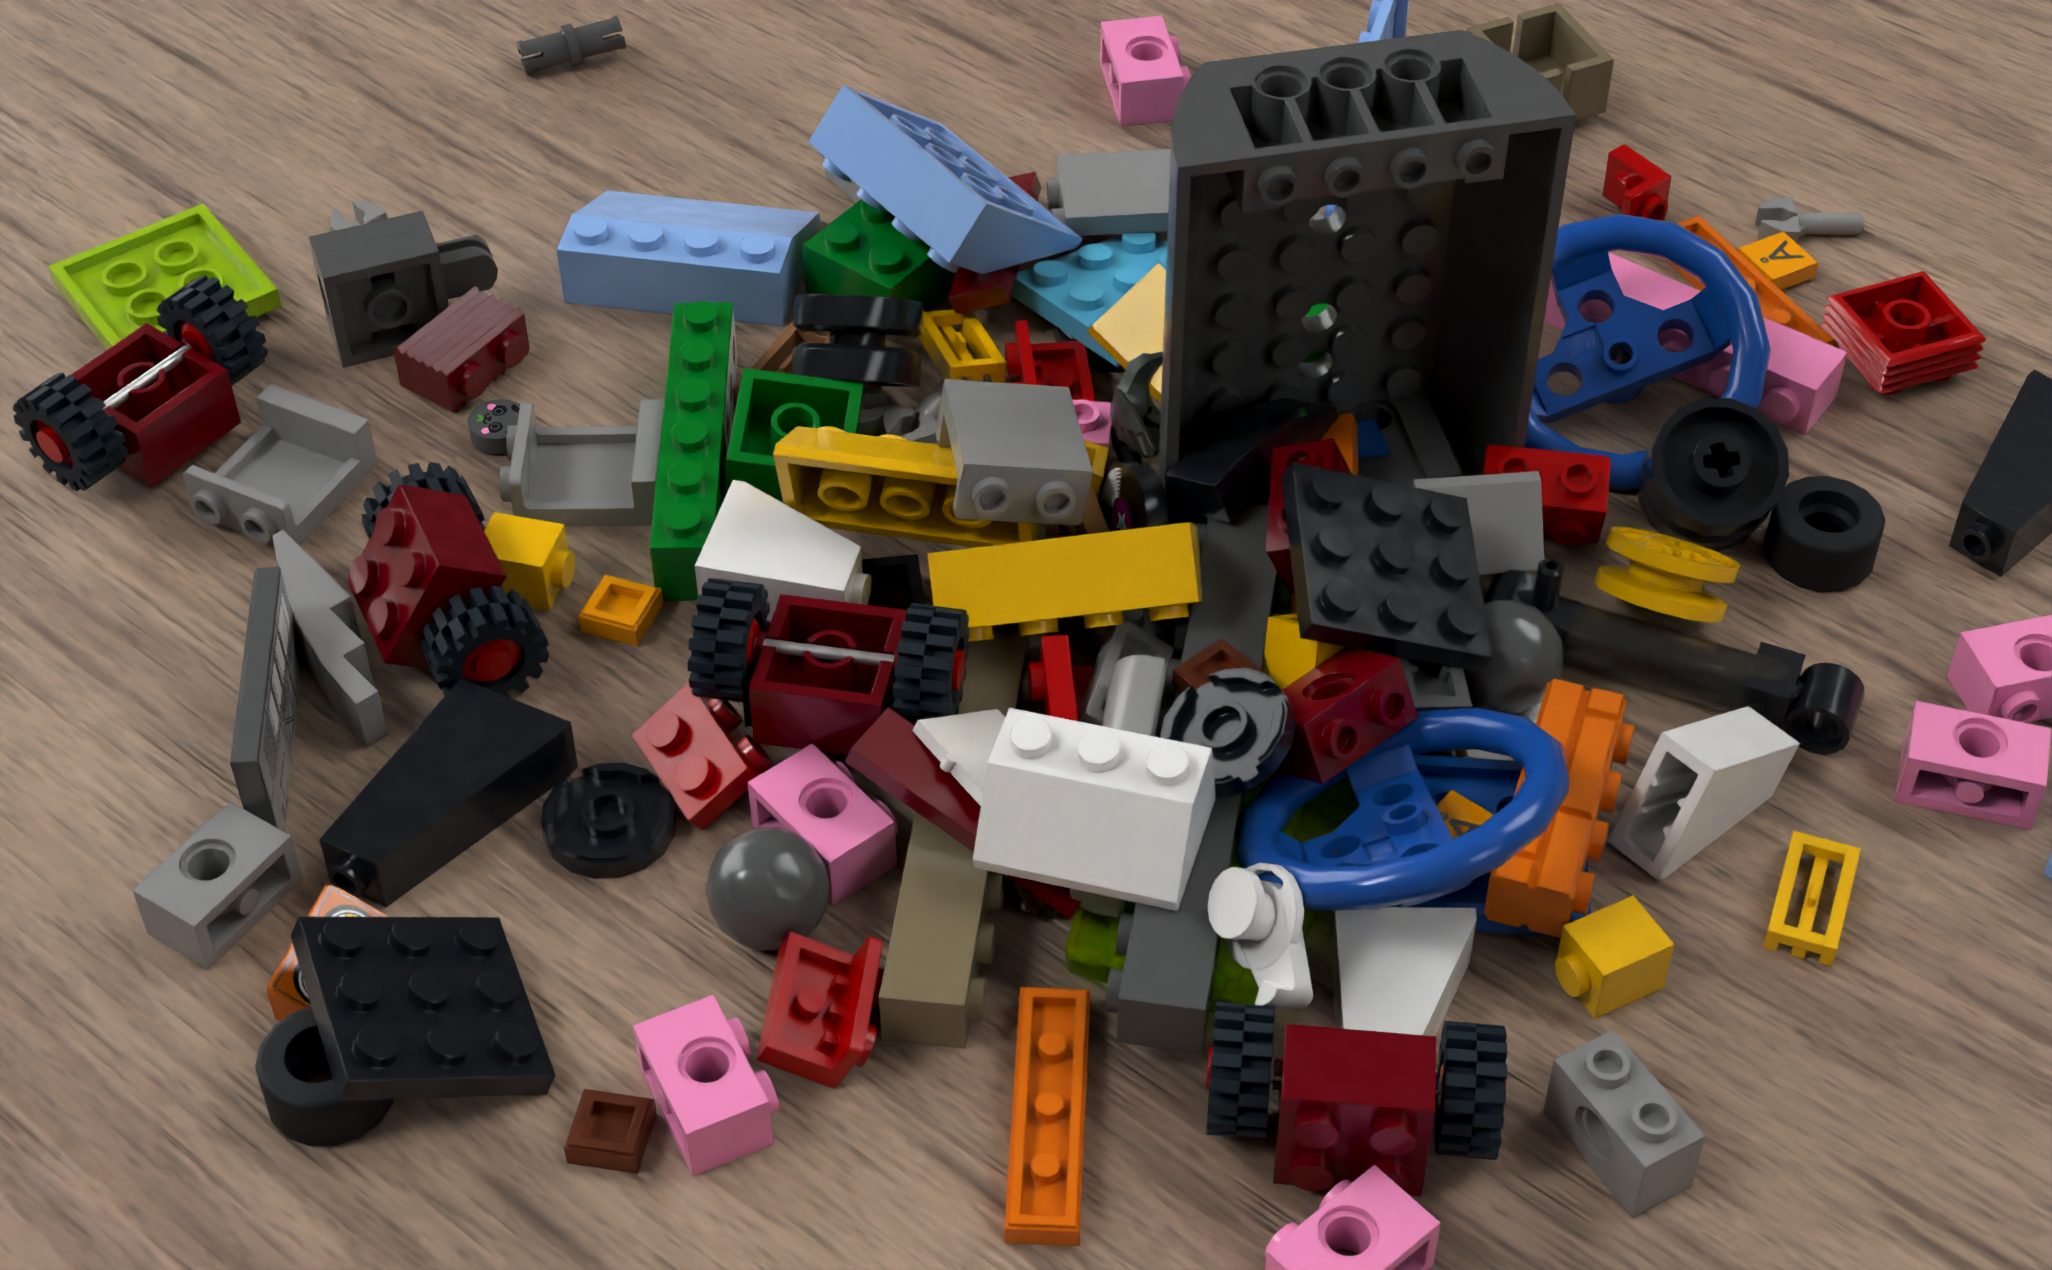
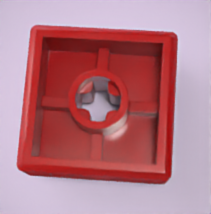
(1902, 333)

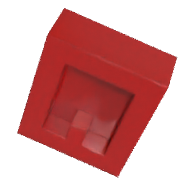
(1636, 184)

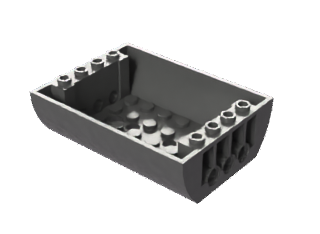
(1429, 265)

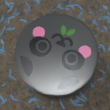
(489, 424)

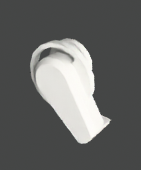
(1264, 932)

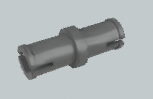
(571, 44)

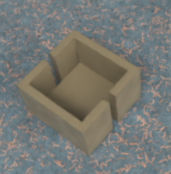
(1560, 52)

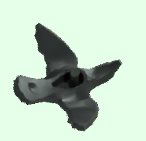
(1133, 412)

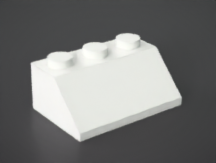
(1094, 808)

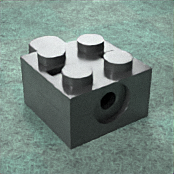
(392, 280)

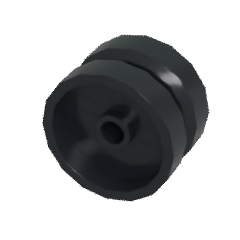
(858, 339)
(1713, 473)

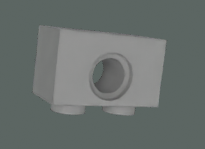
(218, 885)
(1623, 1123)

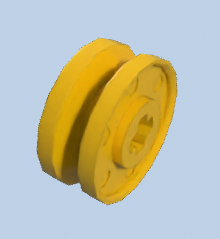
(1667, 574)

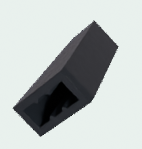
(2011, 494)
(445, 790)

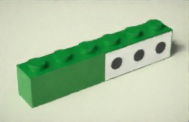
(692, 442)

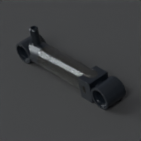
(1811, 708)

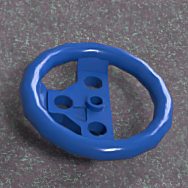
(1713, 320)
(1396, 839)

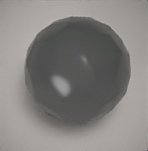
(1524, 659)
(767, 887)

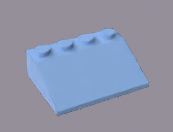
(935, 186)
(673, 250)

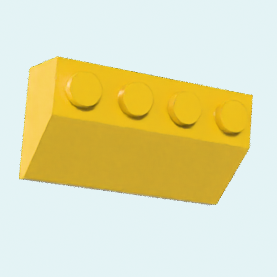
(882, 488)
(1071, 578)

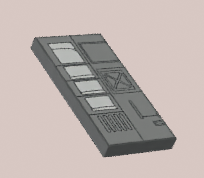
(267, 701)

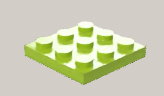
(126, 279)

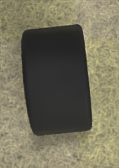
(1824, 534)
(302, 1109)

